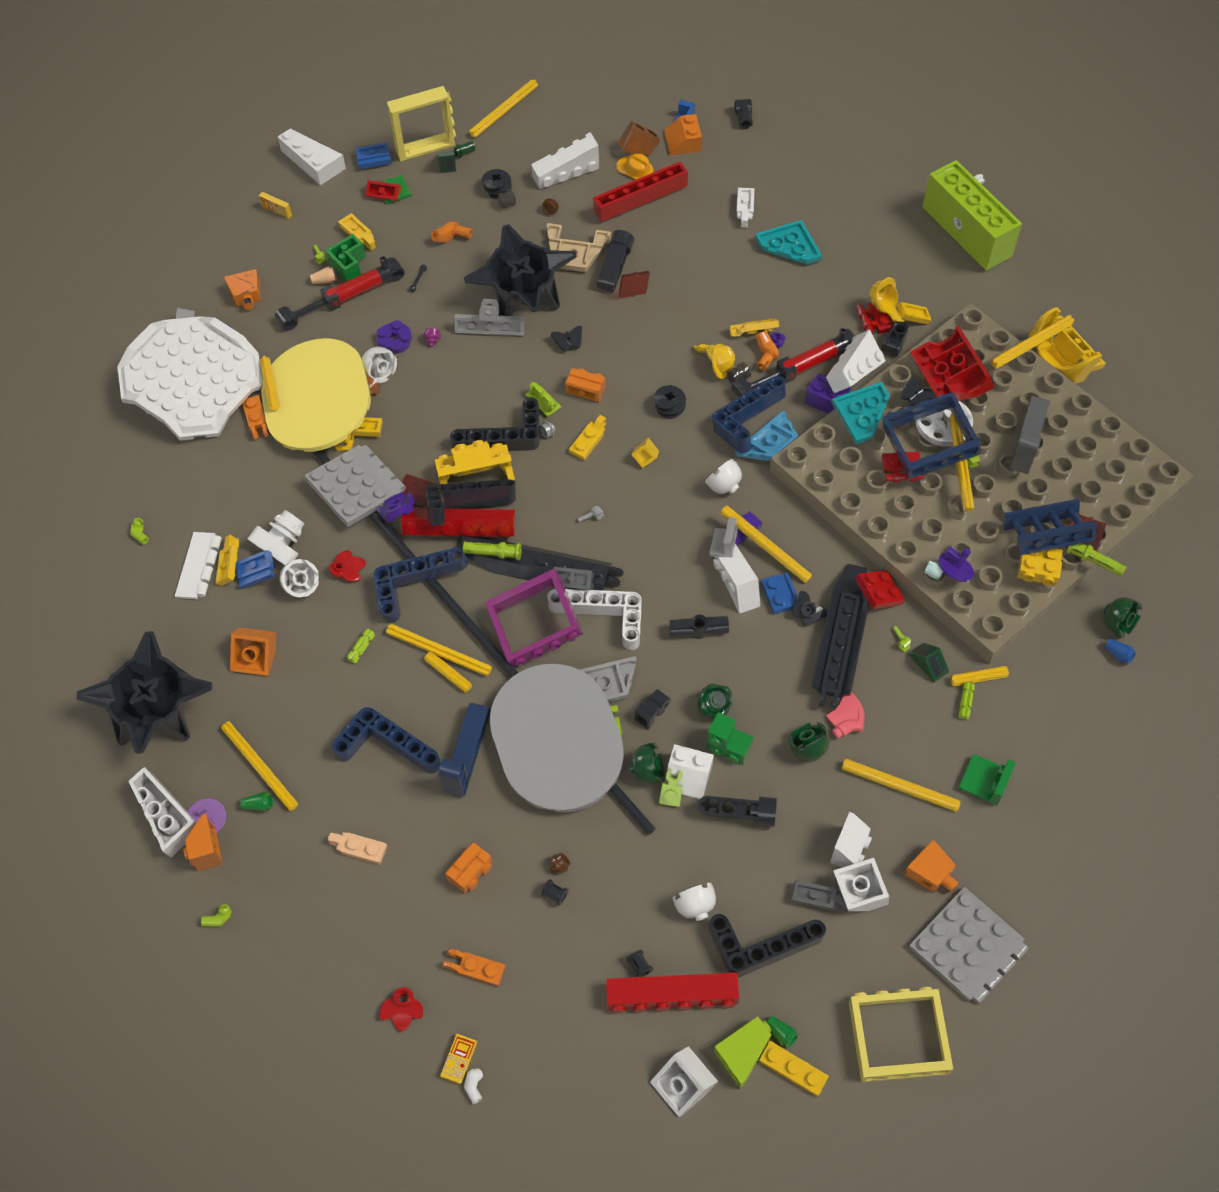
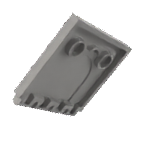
(354, 484)
(969, 946)

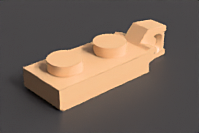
(359, 847)

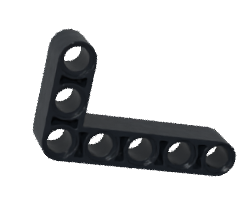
(515, 437)
(466, 494)
(764, 947)

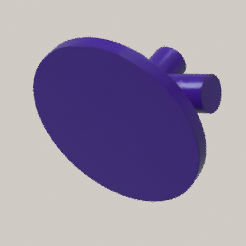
(955, 564)

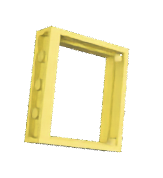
(429, 144)
(907, 1070)

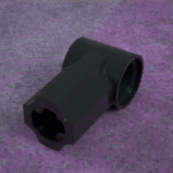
(743, 110)

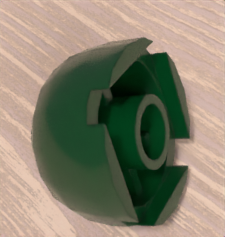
(1122, 615)
(809, 741)
(647, 764)

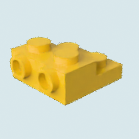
(1041, 567)

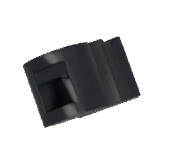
(654, 705)

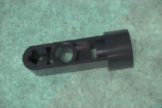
(619, 247)
(761, 811)

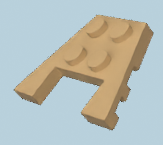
(585, 251)

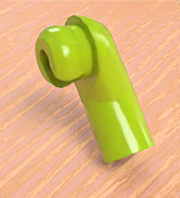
(137, 531)

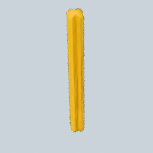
(503, 108)
(1032, 341)
(962, 468)
(767, 545)
(439, 649)
(258, 764)
(901, 785)

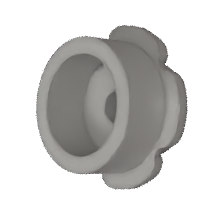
(547, 429)

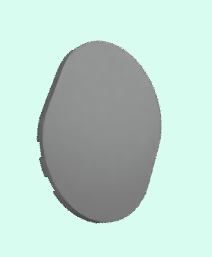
(556, 737)

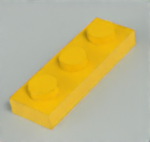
(793, 1068)

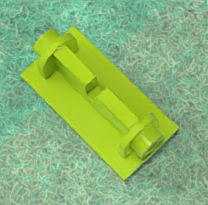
(546, 402)

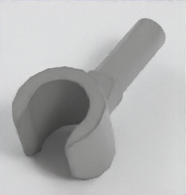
(596, 511)

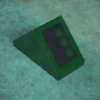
(447, 162)
(930, 660)

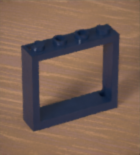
(940, 459)

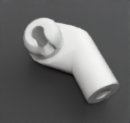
(470, 1085)

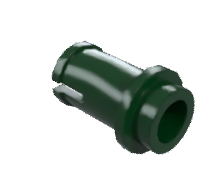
(464, 148)

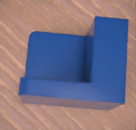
(685, 108)

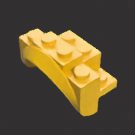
(1068, 350)
(474, 459)

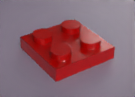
(880, 589)

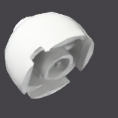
(379, 363)
(726, 478)
(299, 578)
(696, 902)

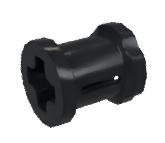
(554, 892)
(639, 964)

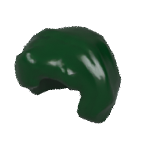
(713, 700)

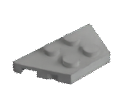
(614, 677)

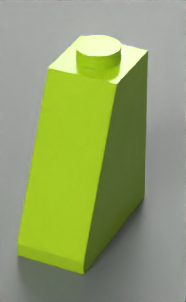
(743, 1049)

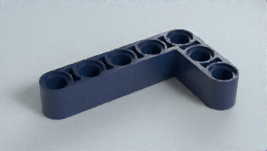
(729, 419)
(413, 575)
(388, 737)
(456, 773)

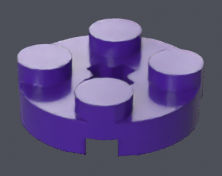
(392, 329)
(396, 505)

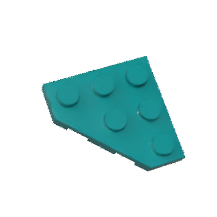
(790, 242)
(862, 410)

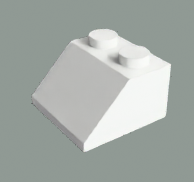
(694, 767)
(851, 842)
(862, 886)
(683, 1081)

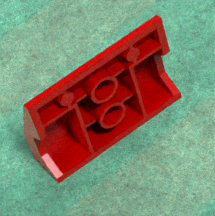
(953, 367)

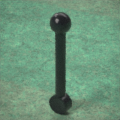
(423, 268)

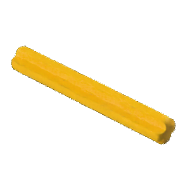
(269, 383)

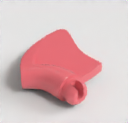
(847, 716)

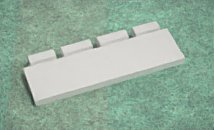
(198, 565)

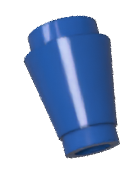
(1121, 651)

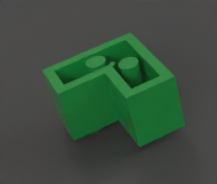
(346, 257)
(728, 741)

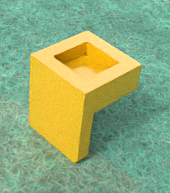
(645, 452)

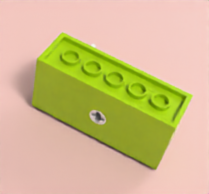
(971, 214)

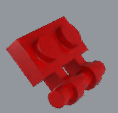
(881, 320)
(892, 465)

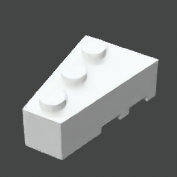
(739, 580)

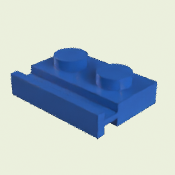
(373, 155)
(255, 569)
(779, 593)

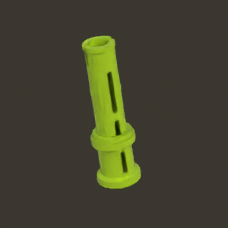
(501, 550)
(1087, 553)

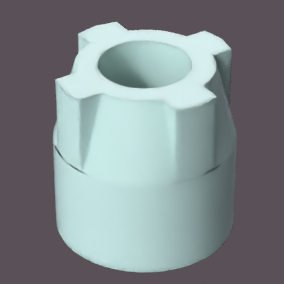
(933, 570)

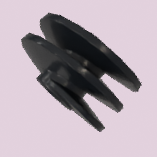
(496, 181)
(669, 401)

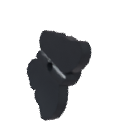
(569, 339)
(915, 394)
(802, 603)

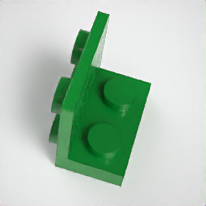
(986, 778)

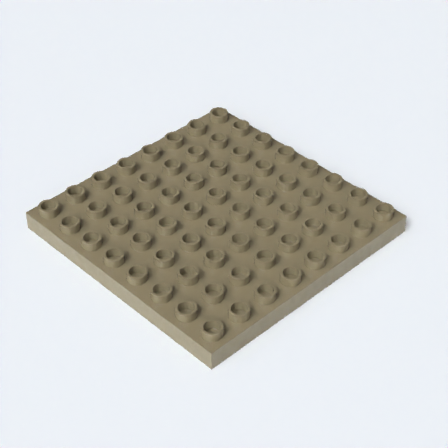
(906, 524)

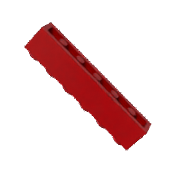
(640, 191)
(461, 523)
(672, 992)

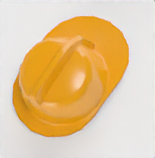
(634, 166)

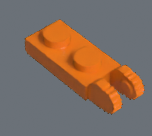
(255, 415)
(476, 967)

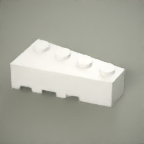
(312, 157)
(567, 162)
(857, 361)
(165, 814)

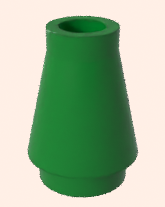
(259, 802)
(783, 1032)

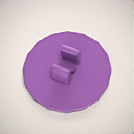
(212, 808)

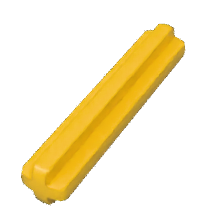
(448, 672)
(979, 675)

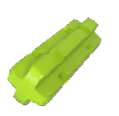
(360, 645)
(966, 701)

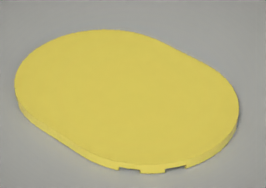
(319, 395)

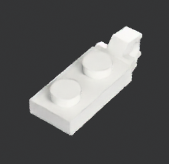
(745, 205)

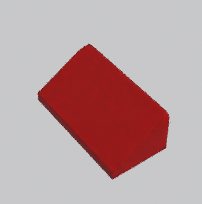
(383, 190)

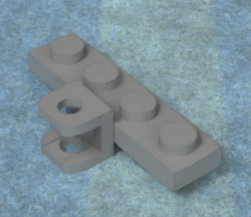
(489, 322)

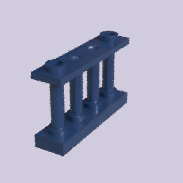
(1051, 538)

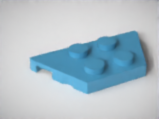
(771, 439)

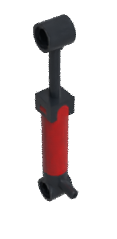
(333, 296)
(791, 367)

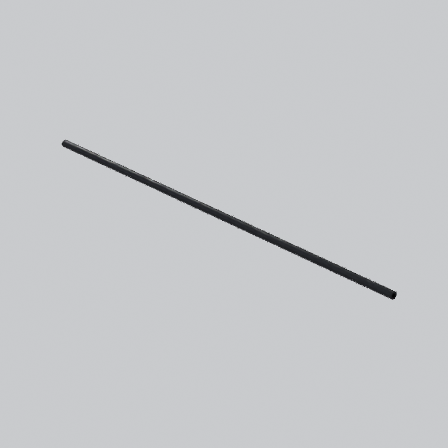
(615, 790)

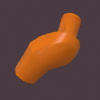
(449, 231)
(767, 348)

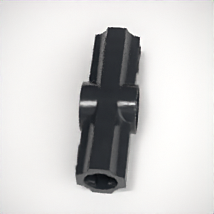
(710, 625)

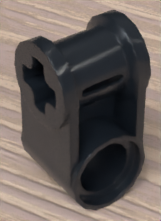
(896, 338)

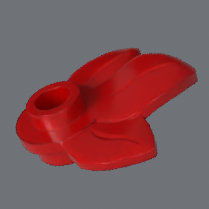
(348, 566)
(401, 1012)

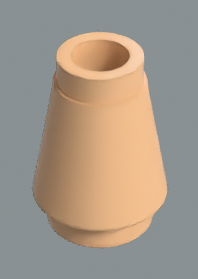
(324, 276)

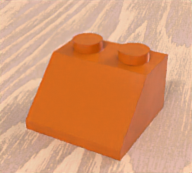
(684, 135)
(252, 651)
(202, 845)

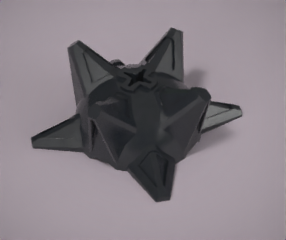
(521, 273)
(146, 696)

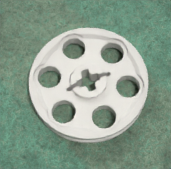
(940, 427)

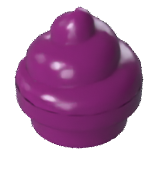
(432, 336)

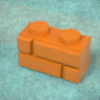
(585, 384)
(469, 868)

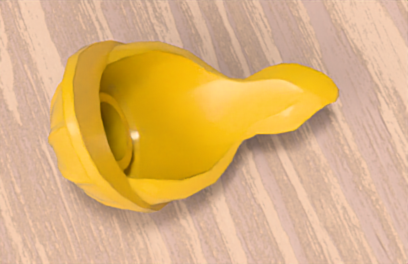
(885, 298)
(720, 356)

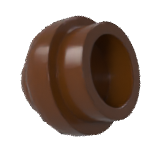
(550, 206)
(559, 863)

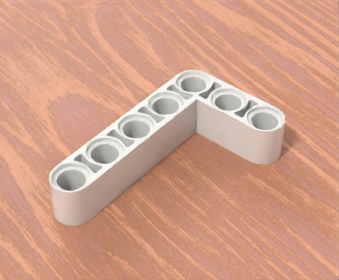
(603, 607)

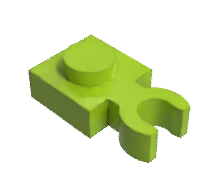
(671, 791)

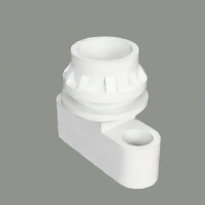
(279, 537)

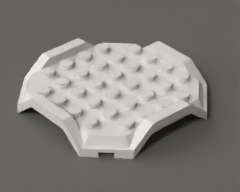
(189, 374)

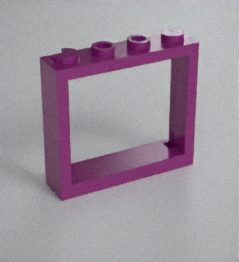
(521, 593)

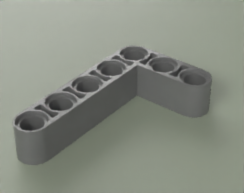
(1030, 435)

